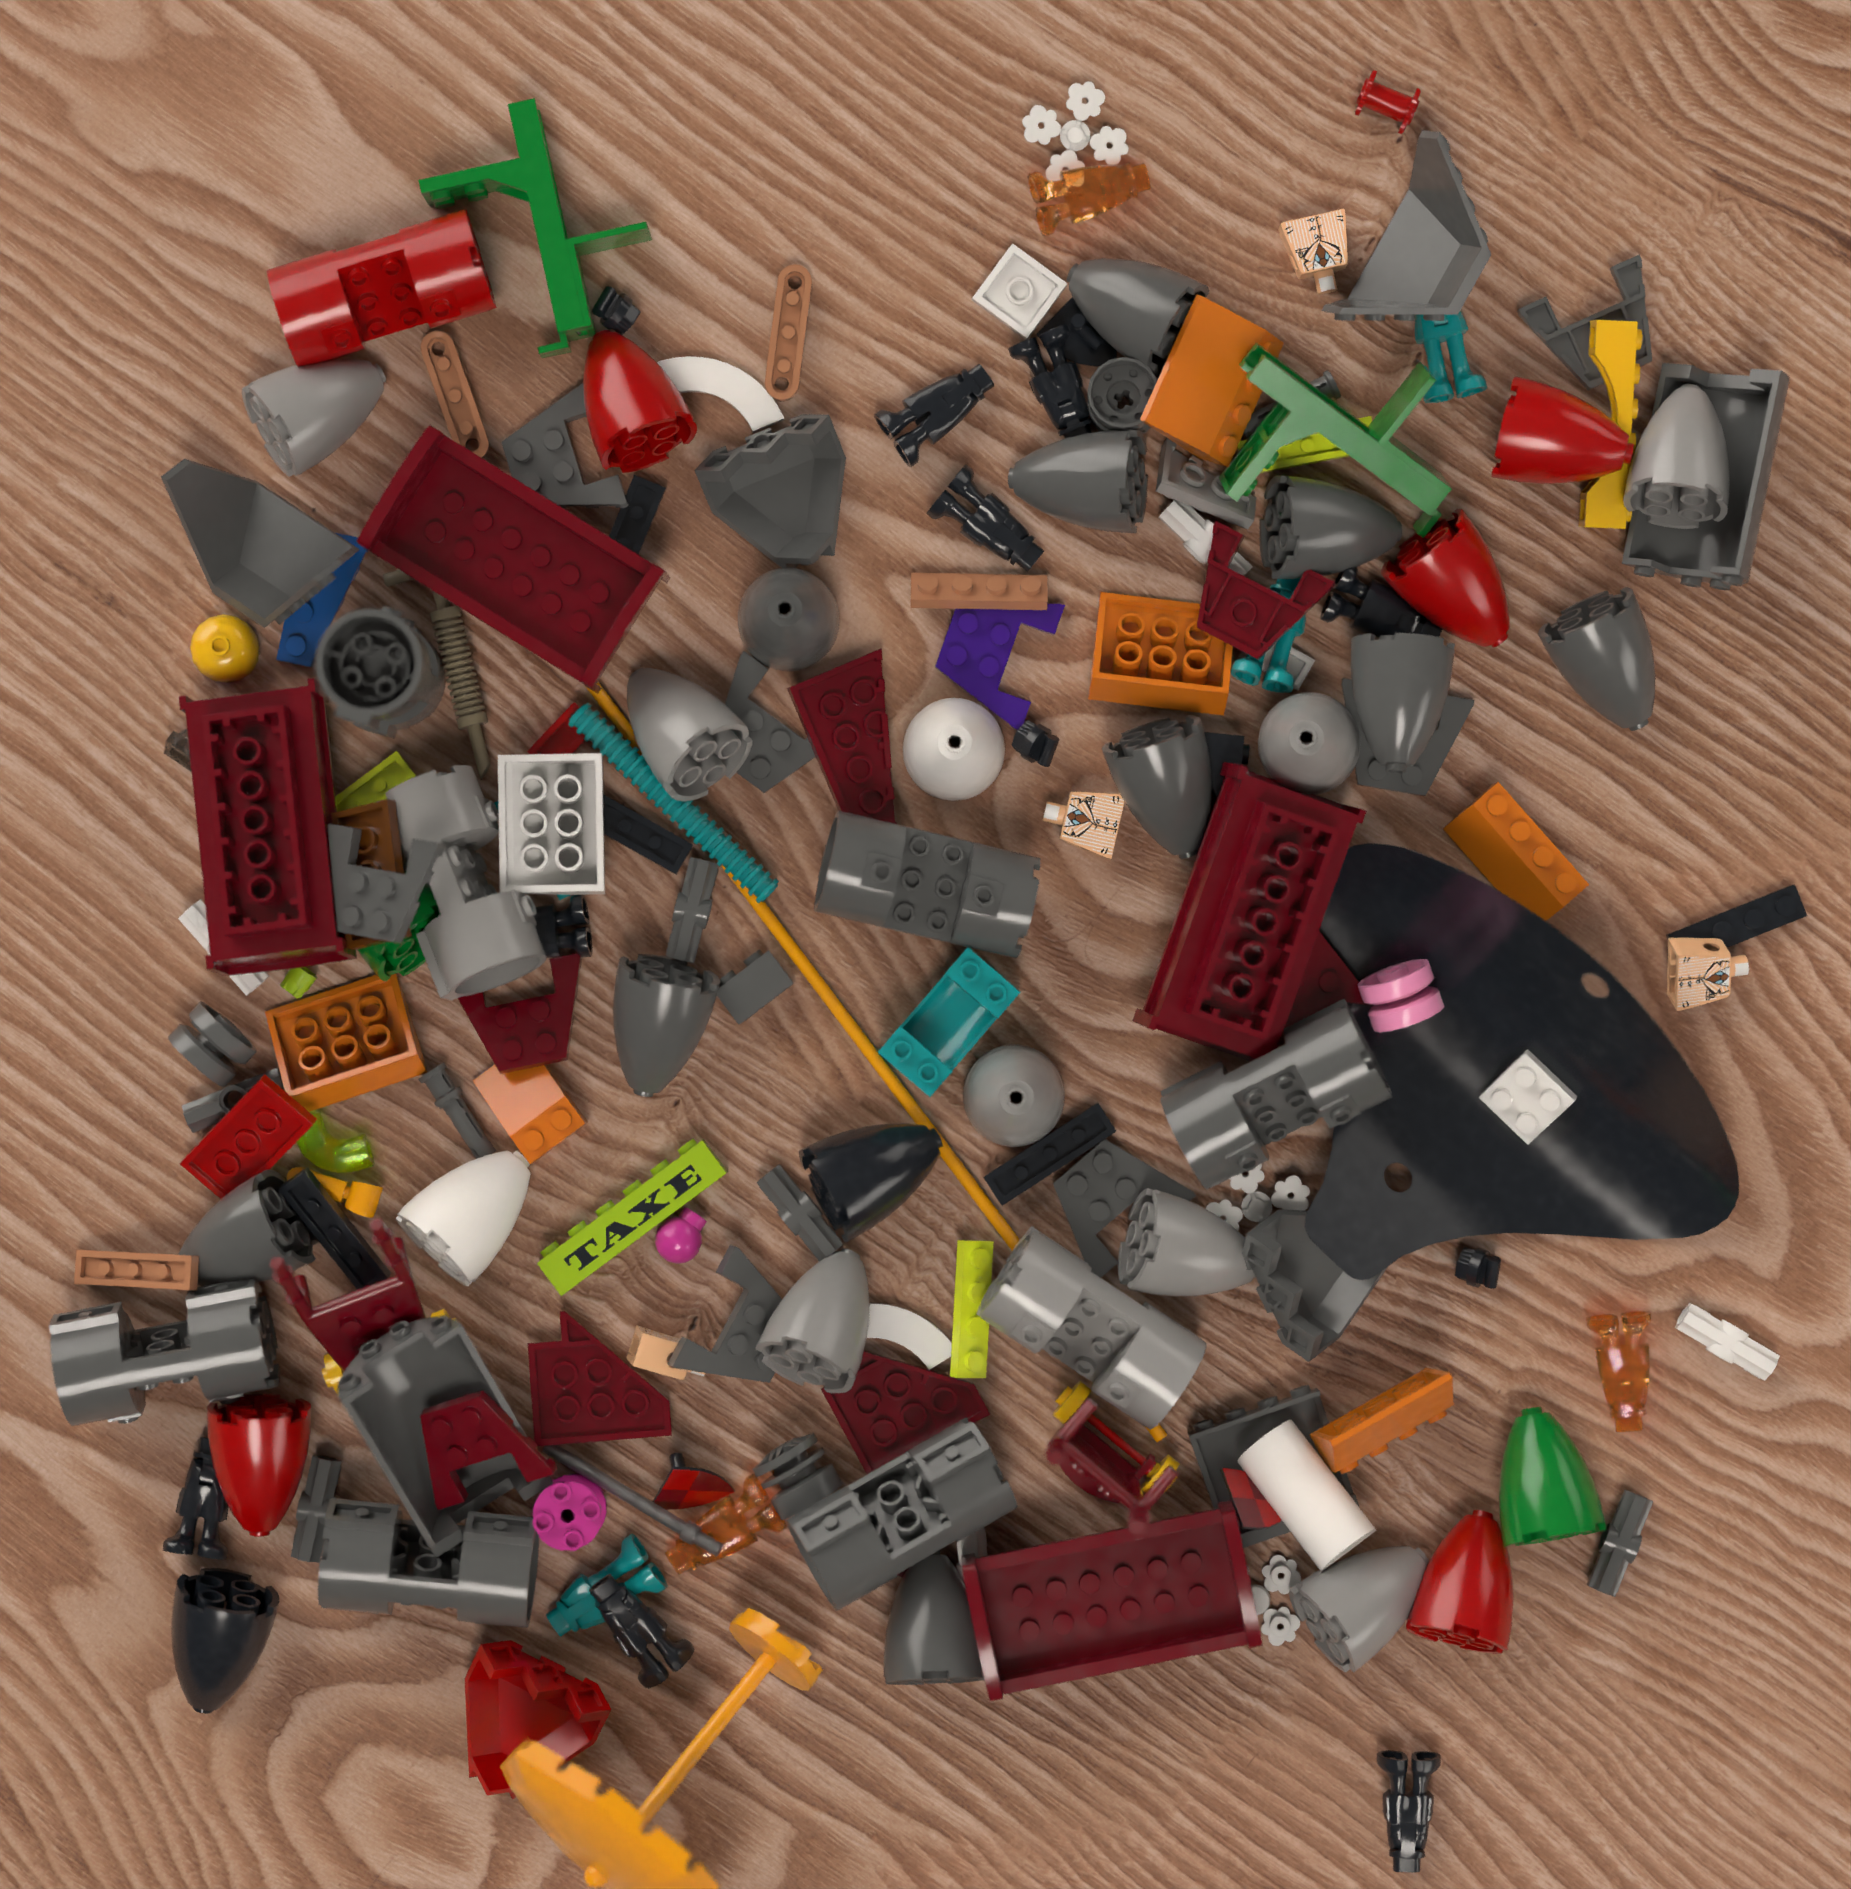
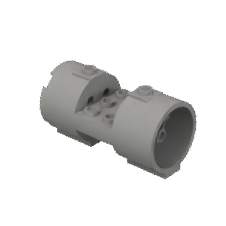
(481, 934)
(1125, 1348)

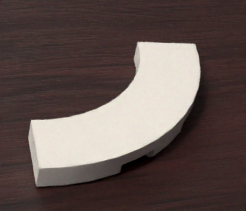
(727, 383)
(909, 1331)

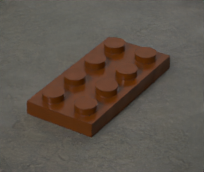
(377, 847)

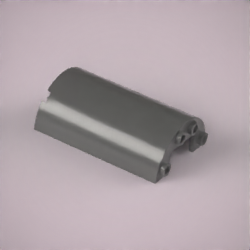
(1723, 550)
(386, 1393)

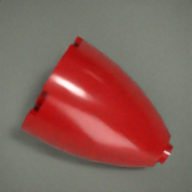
(632, 405)
(1556, 438)
(1453, 581)
(259, 1456)
(1467, 1589)

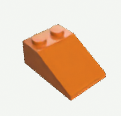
(531, 1108)

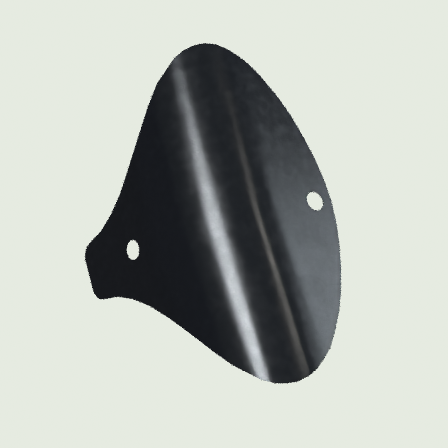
(1622, 1162)

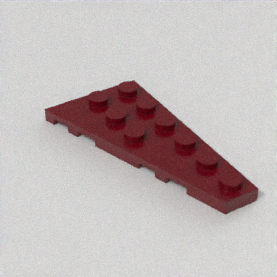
(850, 734)

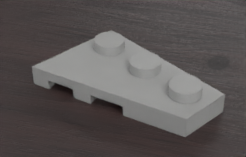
(1196, 487)

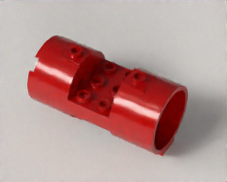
(380, 288)

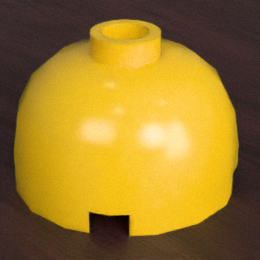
(225, 648)

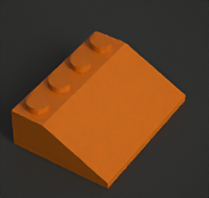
(1202, 390)
(1157, 656)
(345, 1042)
(1384, 1418)

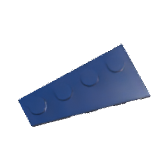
(308, 624)

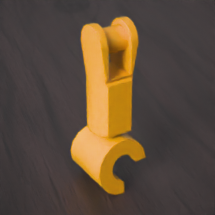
(359, 1198)

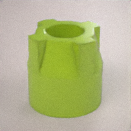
(298, 981)

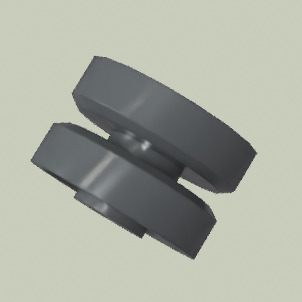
(208, 1048)

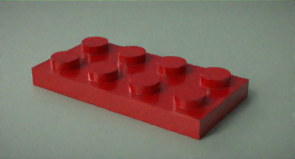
(248, 1138)

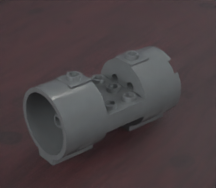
(379, 671)
(927, 884)
(1232, 1116)
(107, 1365)
(901, 1513)
(381, 1559)

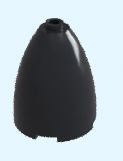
(869, 1172)
(217, 1645)

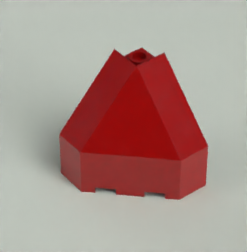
(522, 1699)

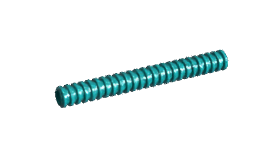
(682, 812)

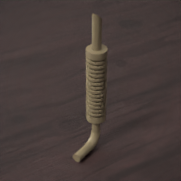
(458, 670)

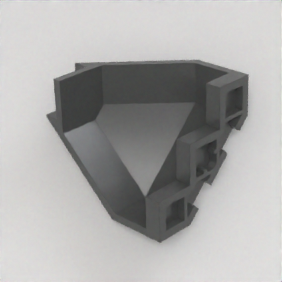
(781, 489)
(1302, 1284)

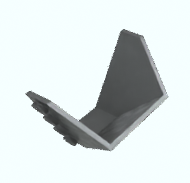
(1428, 250)
(252, 542)

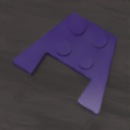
(979, 649)

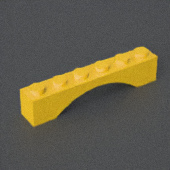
(1614, 354)

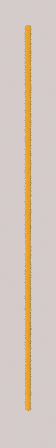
(853, 1030)

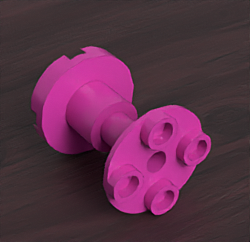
(579, 1496)

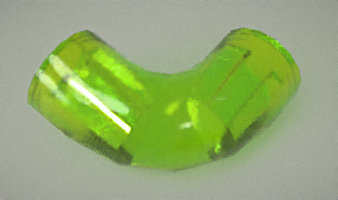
(334, 1153)

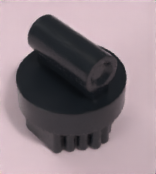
(615, 310)
(1035, 743)
(1478, 1268)

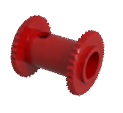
(1387, 102)

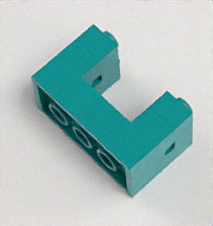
(948, 1022)

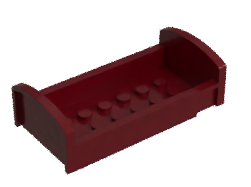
(510, 557)
(264, 829)
(1249, 915)
(1111, 1601)

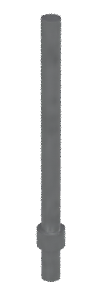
(688, 1531)

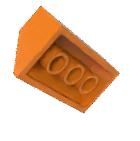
(1515, 853)

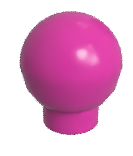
(680, 1237)

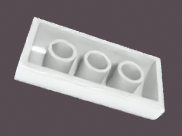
(1305, 1494)

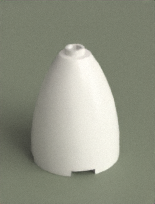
(950, 771)
(468, 1213)

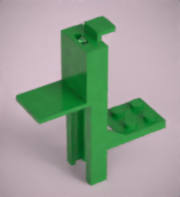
(533, 181)
(1307, 410)

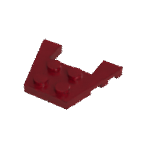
(1242, 609)
(531, 1029)
(469, 1433)

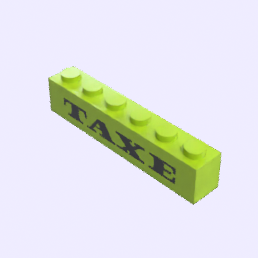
(632, 1217)

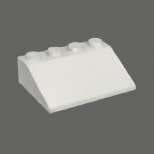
(551, 823)

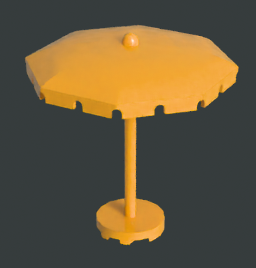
(606, 1830)

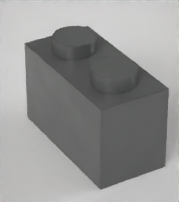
(753, 986)

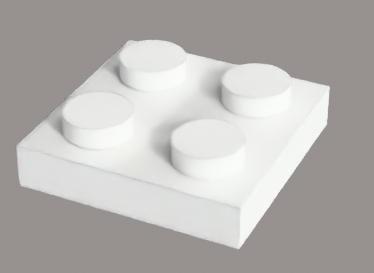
(1019, 291)
(1527, 1097)

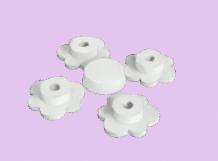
(1075, 134)
(1257, 1205)
(1262, 1600)

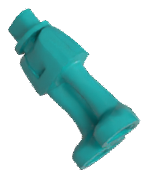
(1450, 331)
(1276, 677)
(577, 1605)

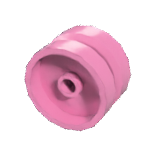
(1401, 995)

